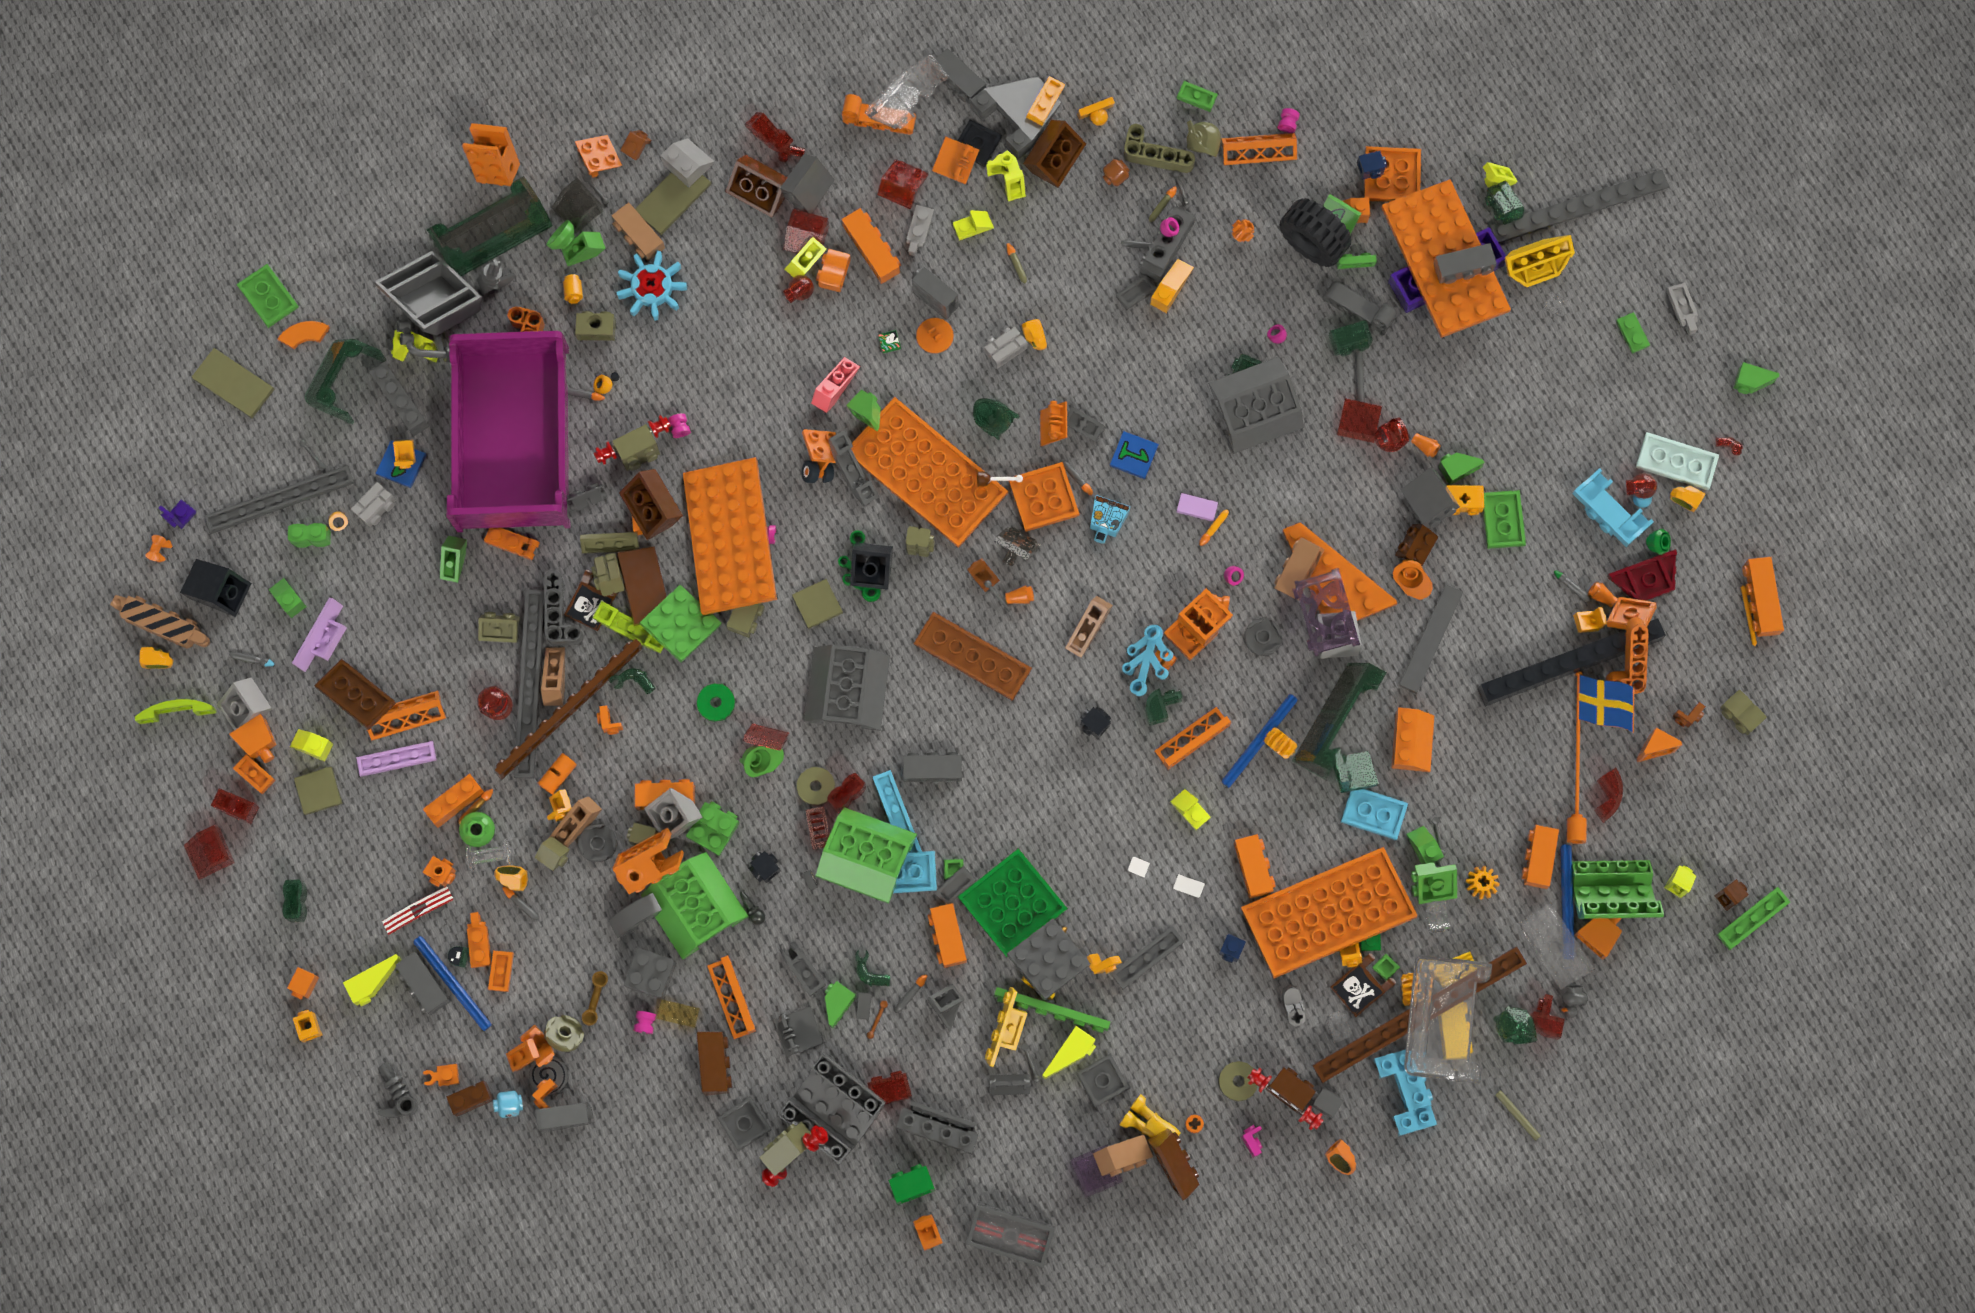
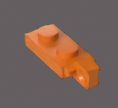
(478, 942)

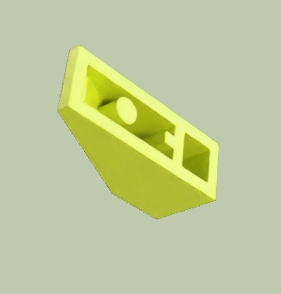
(369, 982)
(1073, 1050)

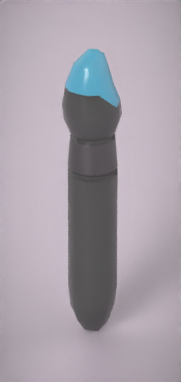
(251, 659)

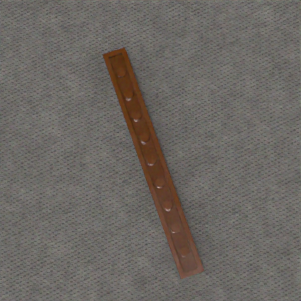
(573, 703)

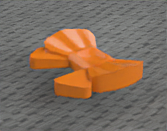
(157, 542)

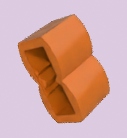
(834, 270)

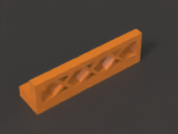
(1260, 141)
(406, 708)
(1197, 741)
(736, 990)

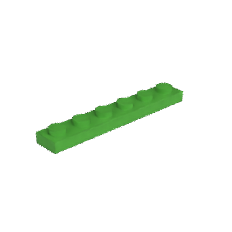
(1061, 1013)

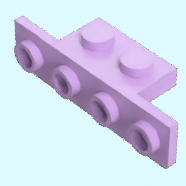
(322, 637)

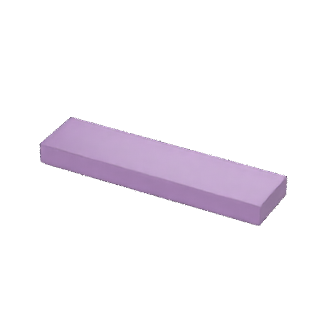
(396, 758)

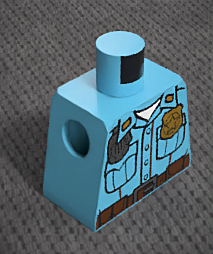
(1107, 518)

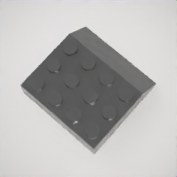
(431, 293)

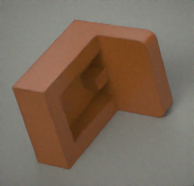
(635, 144)
(981, 572)
(1695, 715)

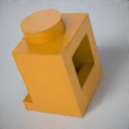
(300, 1022)

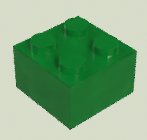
(911, 1184)

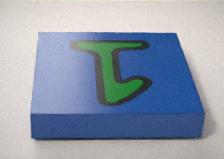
(1134, 455)
(393, 473)

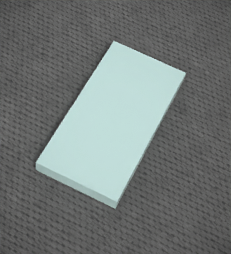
(1677, 461)

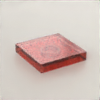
(1359, 420)
(766, 737)

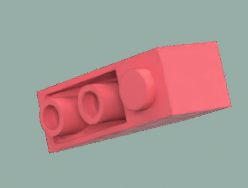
(834, 385)

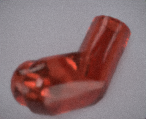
(791, 150)
(1730, 442)

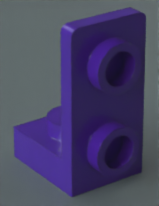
(179, 515)

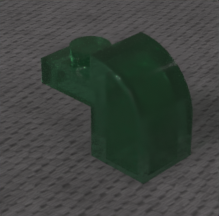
(1155, 705)

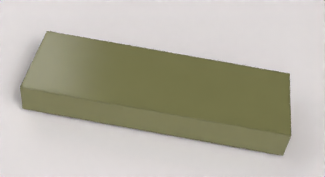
(609, 542)

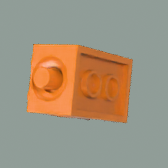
(492, 155)
(646, 863)

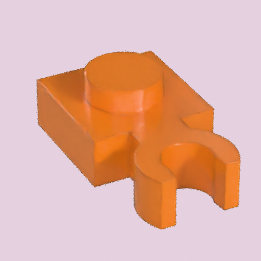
(445, 1075)

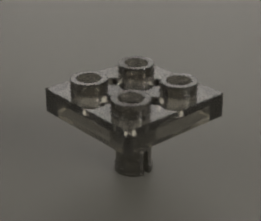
(1017, 545)

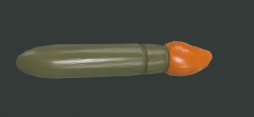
(1162, 204)
(1016, 263)

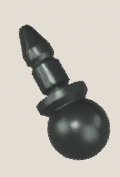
(756, 915)

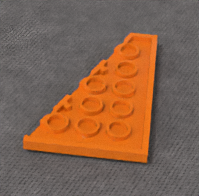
(1362, 593)

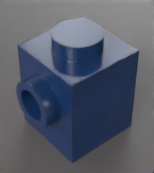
(1371, 165)
(1232, 948)

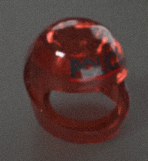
(1389, 437)
(493, 702)

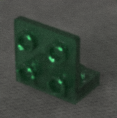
(1354, 771)

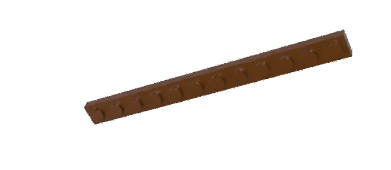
(1398, 1026)

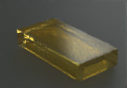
(678, 1013)

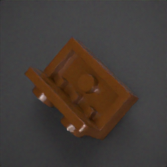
(1417, 543)

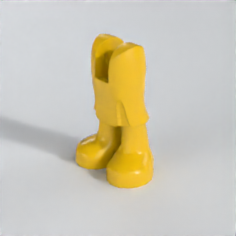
(1154, 1123)

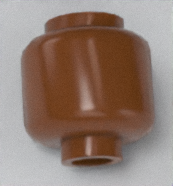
(1116, 172)

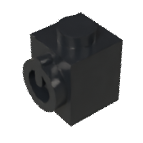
(1095, 722)
(764, 866)

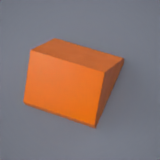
(1658, 744)

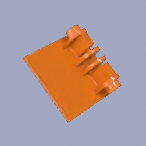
(598, 154)
(955, 160)
(1053, 423)

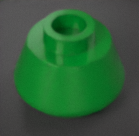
(1659, 541)

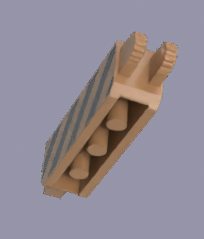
(158, 622)

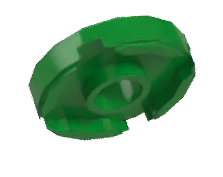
(715, 691)

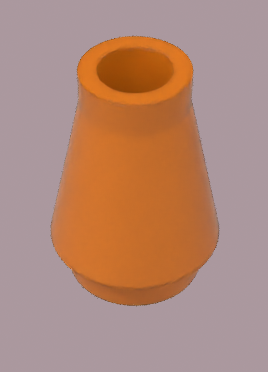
(1427, 445)
(1601, 593)
(1022, 595)

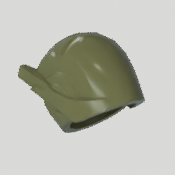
(1203, 138)

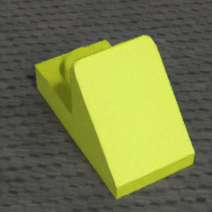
(1497, 174)
(974, 224)
(1190, 809)

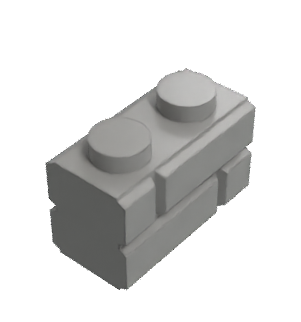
(1005, 346)
(373, 505)

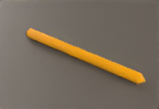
(1748, 615)

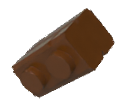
(470, 1098)

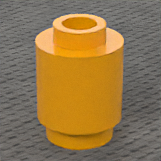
(572, 289)

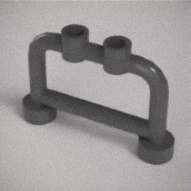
(407, 339)

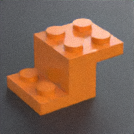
(1198, 624)

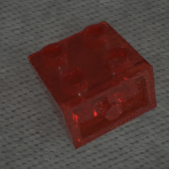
(901, 183)

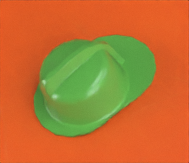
(761, 760)

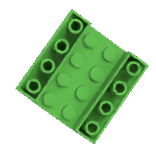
(865, 854)
(1614, 890)
(695, 904)

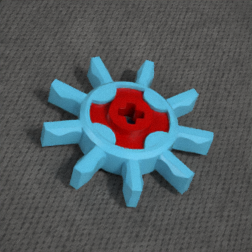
(652, 275)

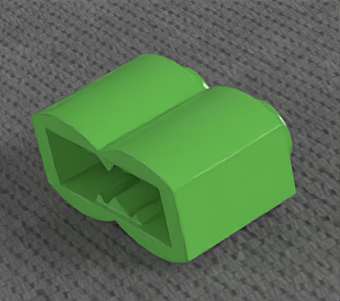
(313, 534)

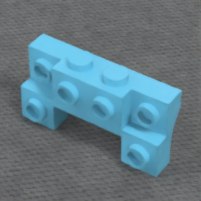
(1608, 512)
(1412, 1091)

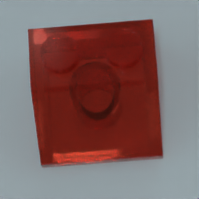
(802, 228)
(208, 852)

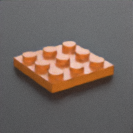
(1400, 176)
(1044, 497)

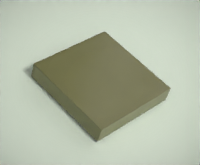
(817, 603)
(318, 790)

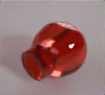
(799, 288)
(1642, 486)

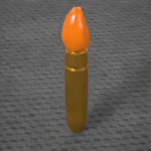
(477, 804)

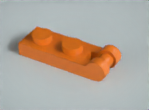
(511, 542)

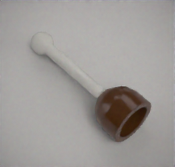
(984, 479)

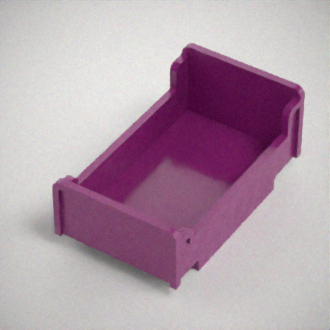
(508, 430)

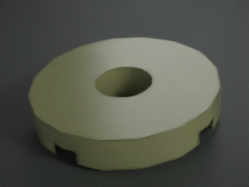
(807, 778)
(559, 1041)
(1226, 1081)

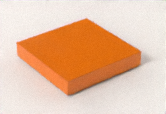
(1628, 608)

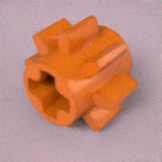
(1243, 230)

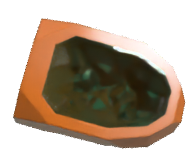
(1341, 1157)

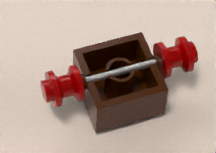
(1290, 1091)

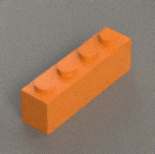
(871, 246)
(1763, 596)

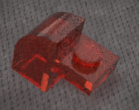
(1545, 1024)

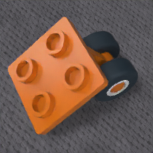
(821, 456)

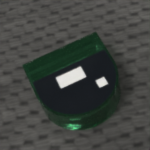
(458, 956)

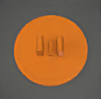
(934, 335)

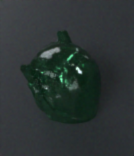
(993, 416)
(1516, 1026)

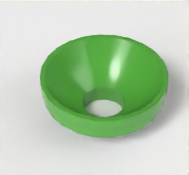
(562, 236)
(487, 833)

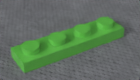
(1753, 918)

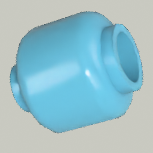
(508, 1104)

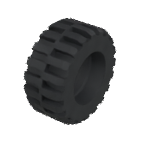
(1315, 232)

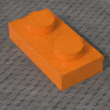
(254, 774)
(501, 971)
(522, 1055)

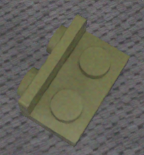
(498, 627)

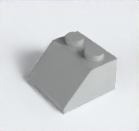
(686, 161)
(1344, 651)
(243, 703)
(673, 812)

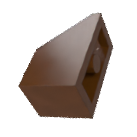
(1732, 894)

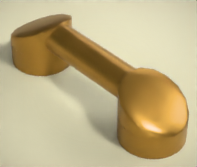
(599, 980)

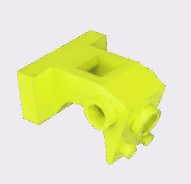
(1013, 177)
(400, 351)

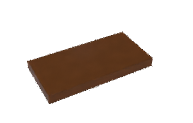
(641, 581)
(355, 694)

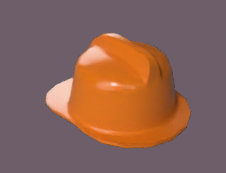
(1413, 579)

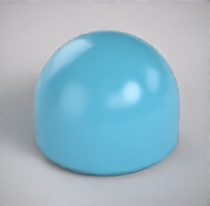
(1642, 503)

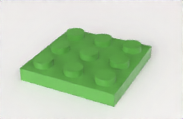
(680, 624)

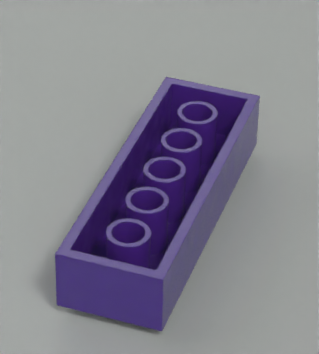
(1405, 285)

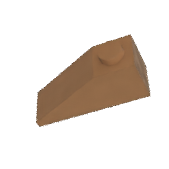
(1088, 626)
(553, 677)
(576, 820)

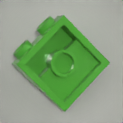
(714, 828)
(1434, 882)

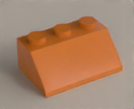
(1412, 740)

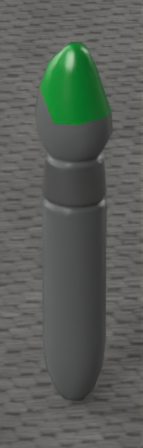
(1571, 585)

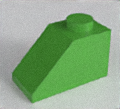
(583, 247)
(1753, 378)
(866, 409)
(1458, 466)
(452, 558)
(287, 598)
(1425, 846)
(837, 1002)

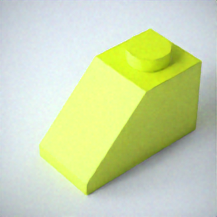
(805, 258)
(311, 744)
(1681, 881)

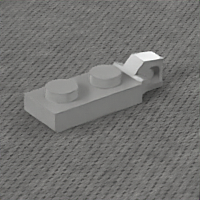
(919, 228)
(1683, 307)

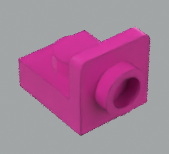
(1252, 1144)

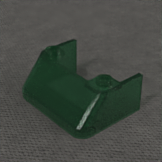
(319, 393)

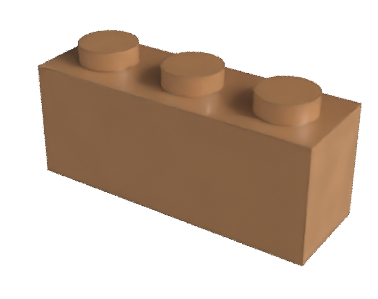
(637, 232)
(1298, 566)
(1123, 1156)

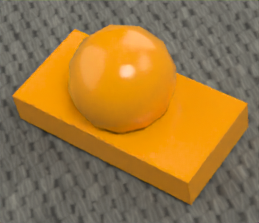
(1097, 111)

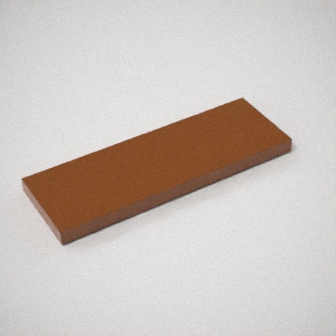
(972, 656)

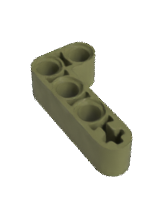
(1160, 153)

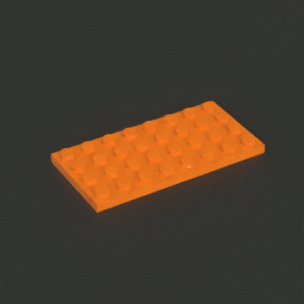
(1434, 225)
(926, 472)
(729, 536)
(1328, 912)

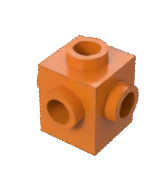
(433, 871)

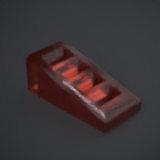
(815, 811)

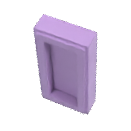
(1197, 507)

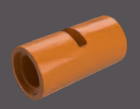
(557, 773)

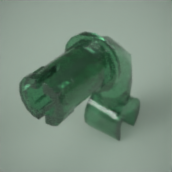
(638, 676)
(868, 977)

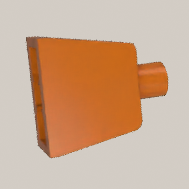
(255, 738)
(1600, 935)

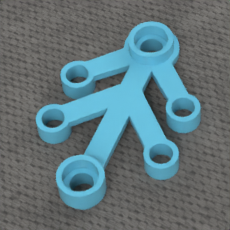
(1147, 657)

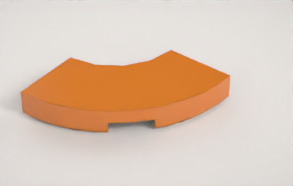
(303, 332)

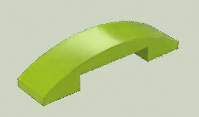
(624, 626)
(152, 713)

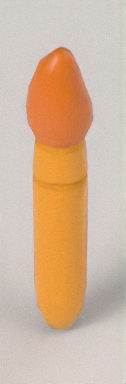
(1213, 528)

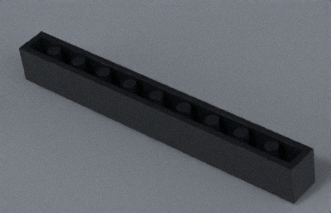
(1562, 665)

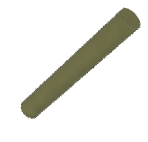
(1518, 1115)

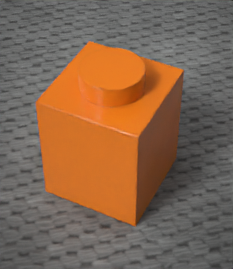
(302, 983)

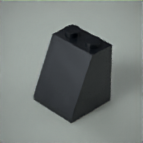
(216, 587)

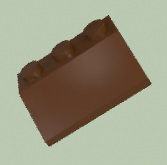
(1055, 152)
(756, 185)
(650, 503)
(714, 1063)
(1175, 1163)

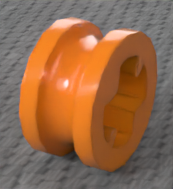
(1199, 1128)

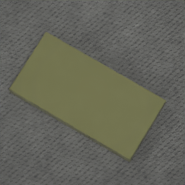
(670, 201)
(232, 383)

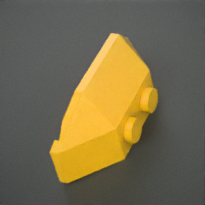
(1539, 260)

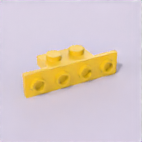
(1008, 1029)

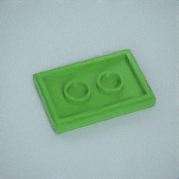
(267, 295)
(1503, 519)

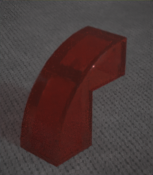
(766, 132)
(1613, 787)

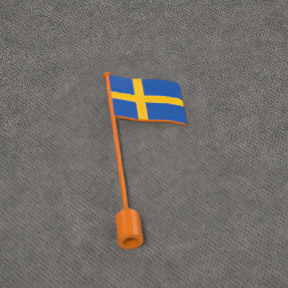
(1603, 705)

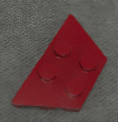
(1647, 578)

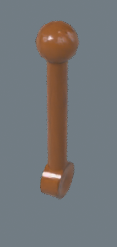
(883, 1004)

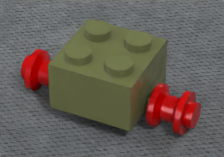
(635, 446)
(788, 1147)

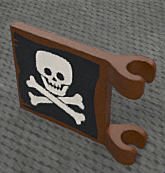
(586, 602)
(1359, 988)

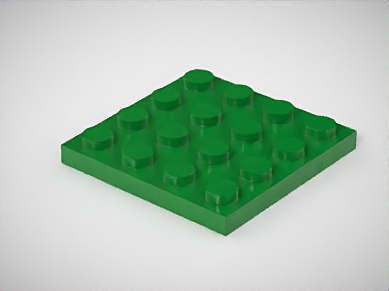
(1012, 902)

